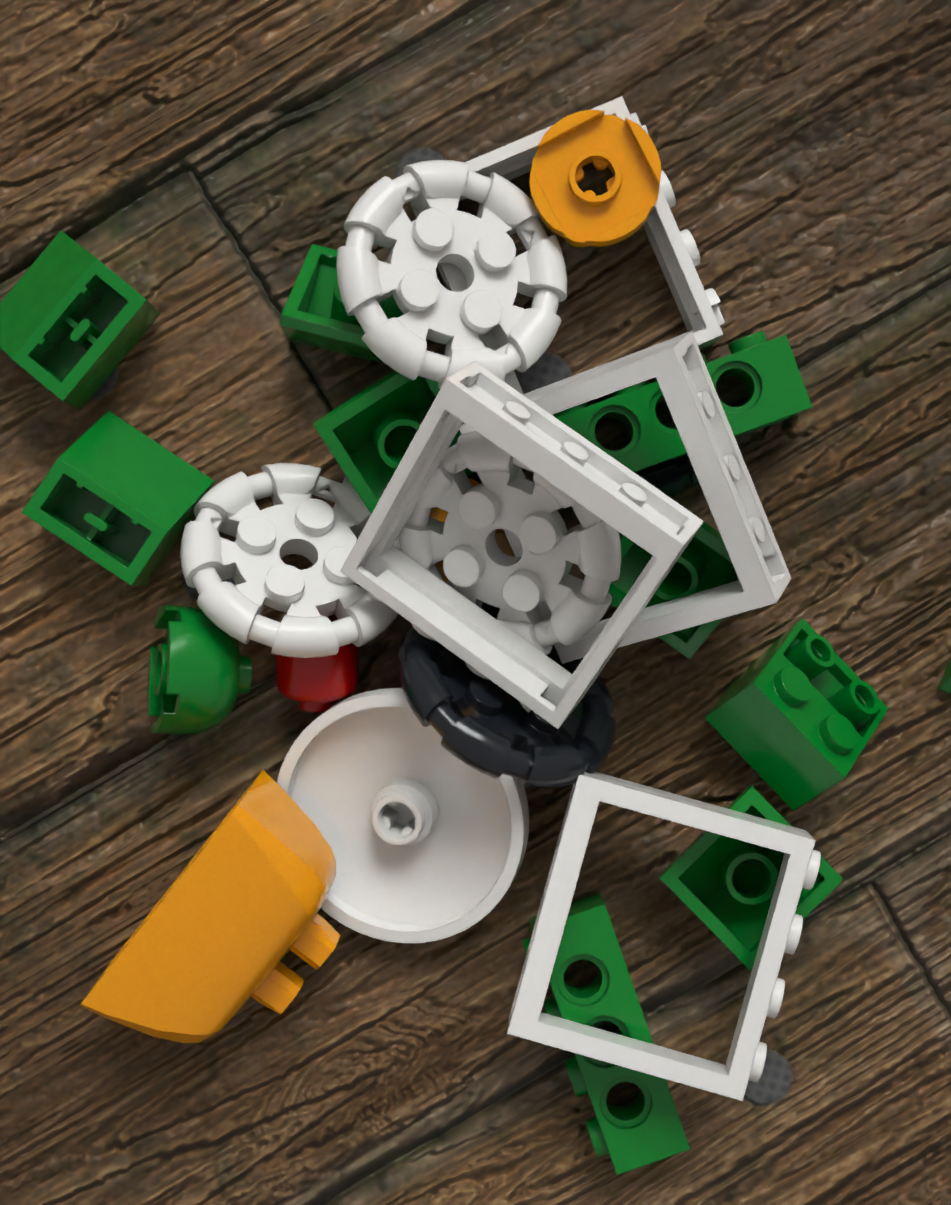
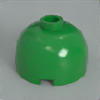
(193, 673)

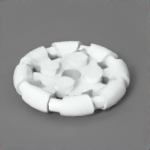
(472, 243)
(548, 549)
(261, 577)

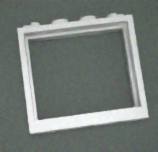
(673, 248)
(565, 462)
(720, 474)
(764, 989)

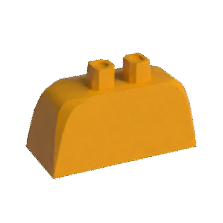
(227, 925)

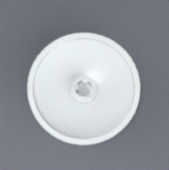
(411, 827)

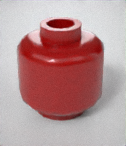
(318, 680)

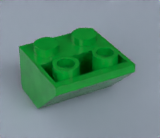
(72, 321)
(119, 499)
(798, 715)

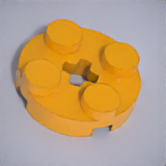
(606, 143)

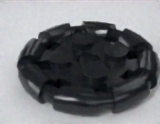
(498, 732)

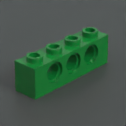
(772, 395)
(650, 1124)

